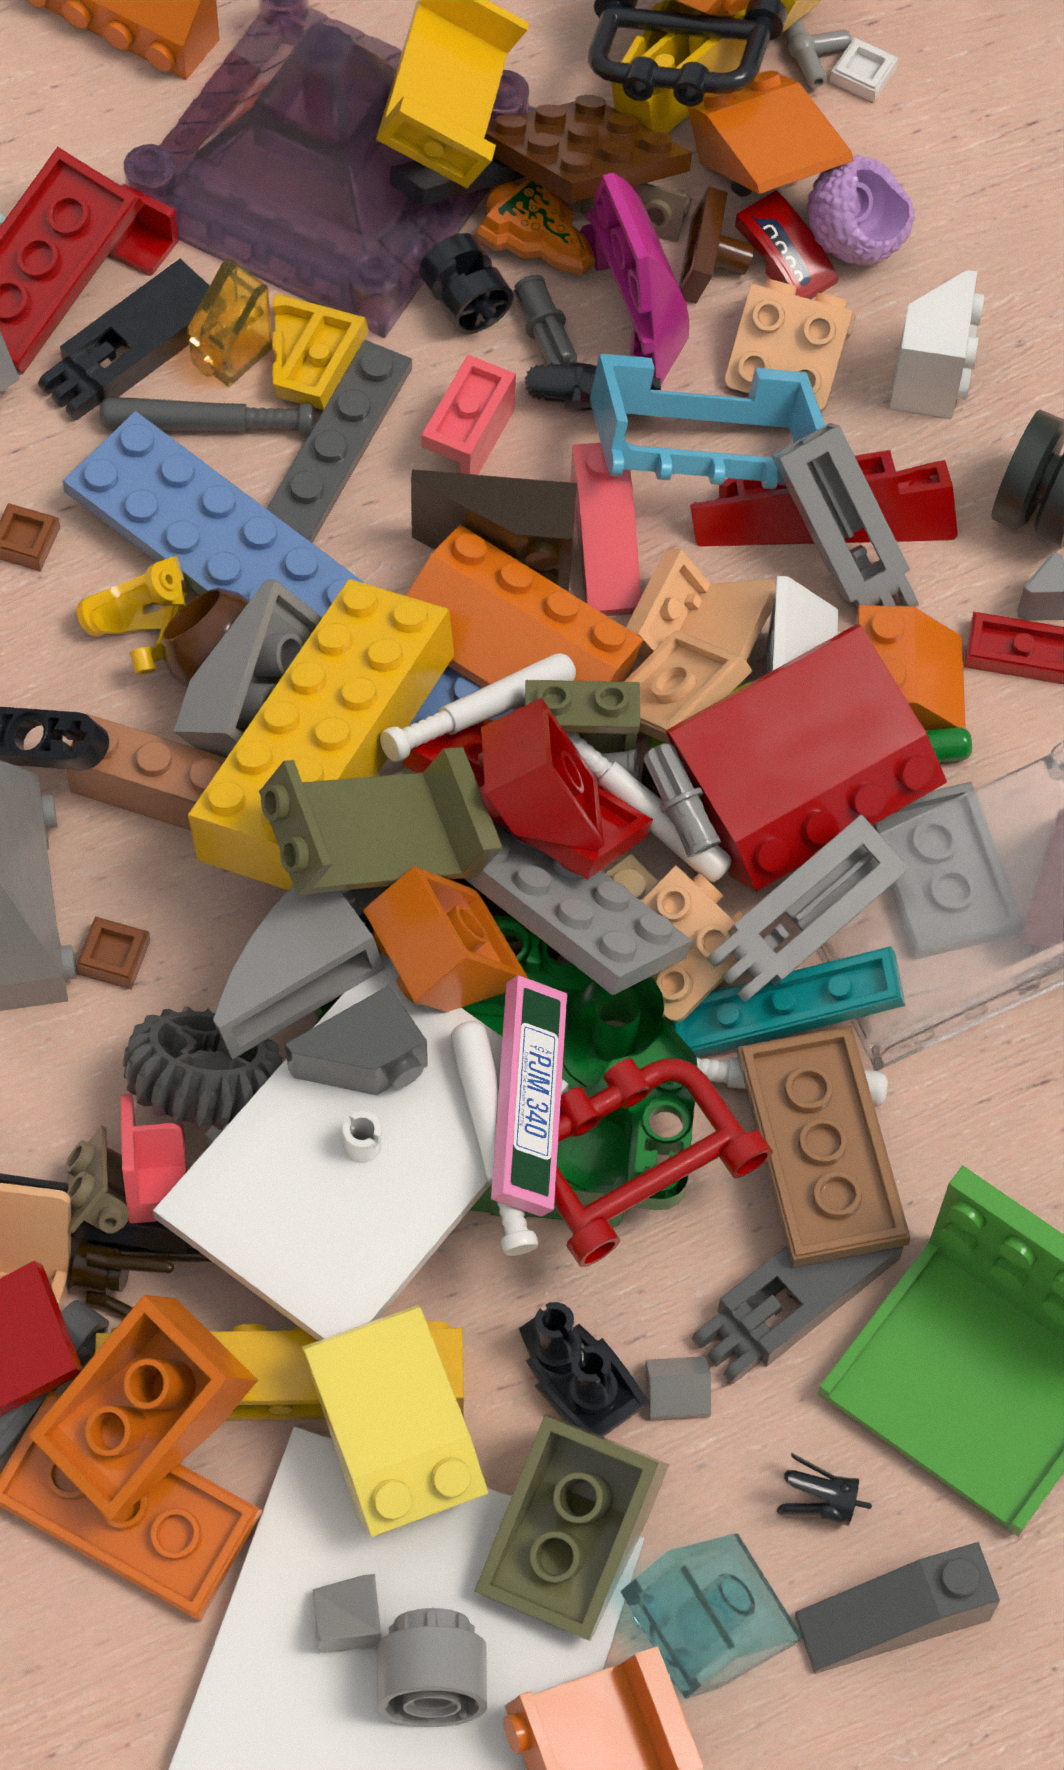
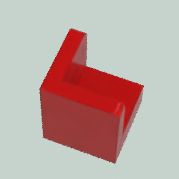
(148, 237)

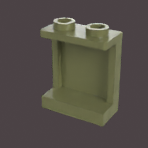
(597, 711)

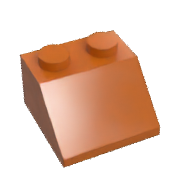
(922, 660)
(441, 941)

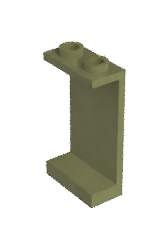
(380, 826)

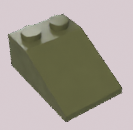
(570, 1526)

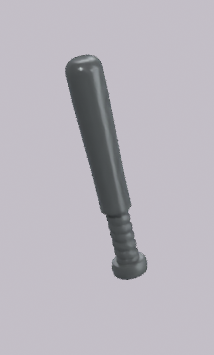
(205, 416)

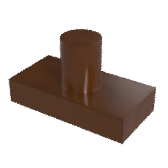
(709, 248)

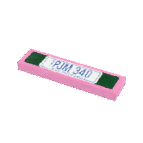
(529, 1096)

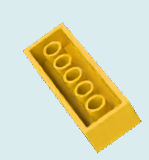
(351, 680)

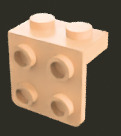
(790, 335)
(685, 601)
(694, 912)
(36, 1228)

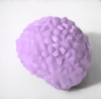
(860, 212)

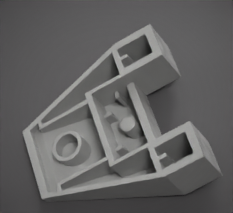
(31, 953)

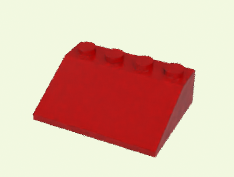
(805, 756)

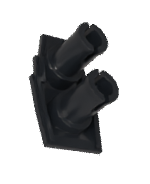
(579, 1373)

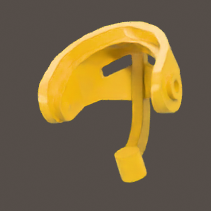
(123, 609)

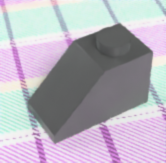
(362, 1047)

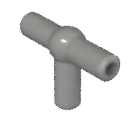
(806, 48)

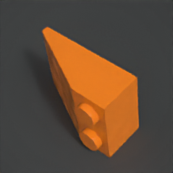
(766, 134)
(142, 1404)

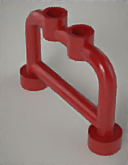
(627, 1086)

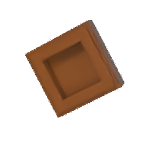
(27, 536)
(113, 952)

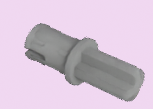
(681, 800)

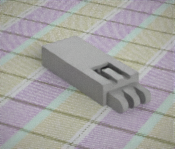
(835, 505)
(818, 899)

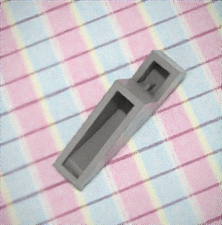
(295, 963)

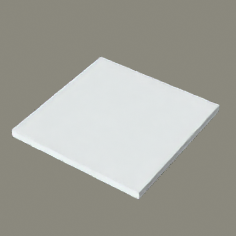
(287, 1707)

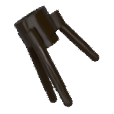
(107, 1267)

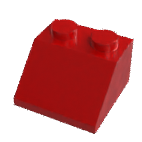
(539, 779)

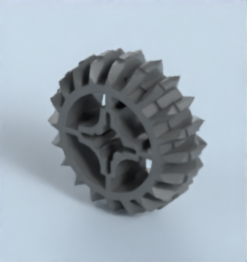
(186, 1073)

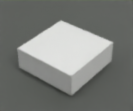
(864, 70)

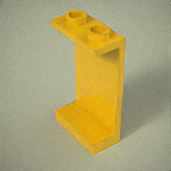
(449, 85)

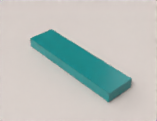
(797, 1004)

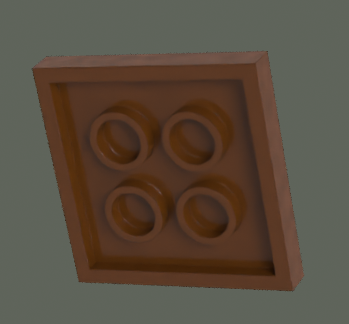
(581, 141)

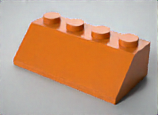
(164, 32)
(515, 617)

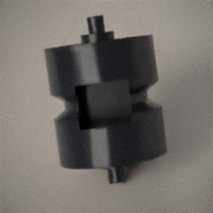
(466, 283)

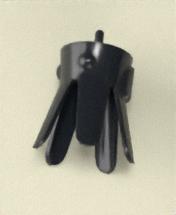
(838, 1492)

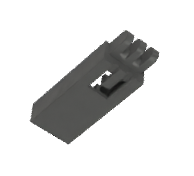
(817, 1287)

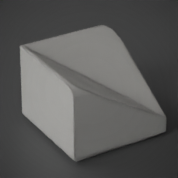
(347, 1614)

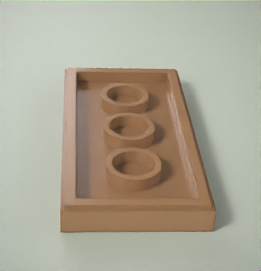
(826, 1145)

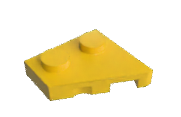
(312, 349)

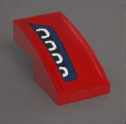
(786, 245)

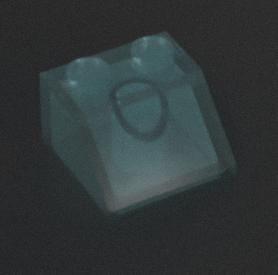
(710, 1614)

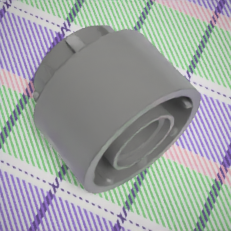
(431, 1670)

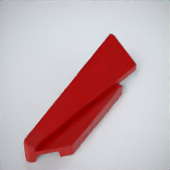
(913, 501)

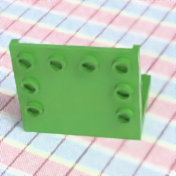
(970, 1356)

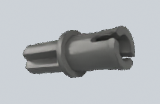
(544, 321)

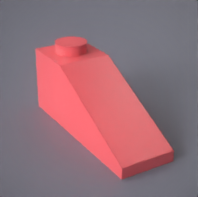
(605, 532)

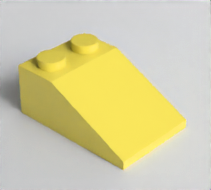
(394, 1421)

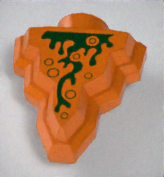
(534, 225)

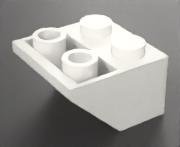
(938, 348)

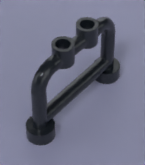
(761, 23)

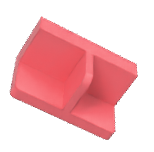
(471, 414)
(150, 1161)

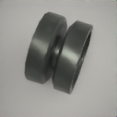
(1034, 478)

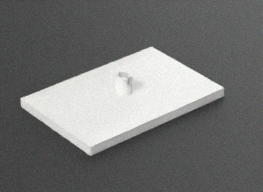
(329, 1219)

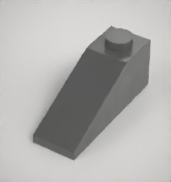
(900, 1608)

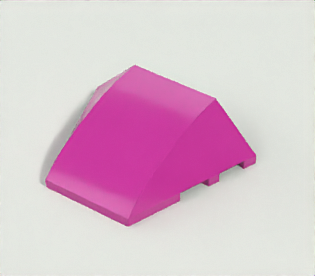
(629, 246)

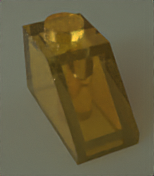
(231, 325)

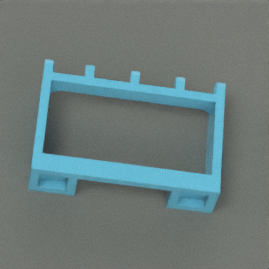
(624, 388)

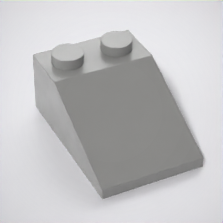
(244, 669)

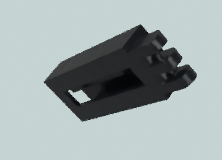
(149, 321)

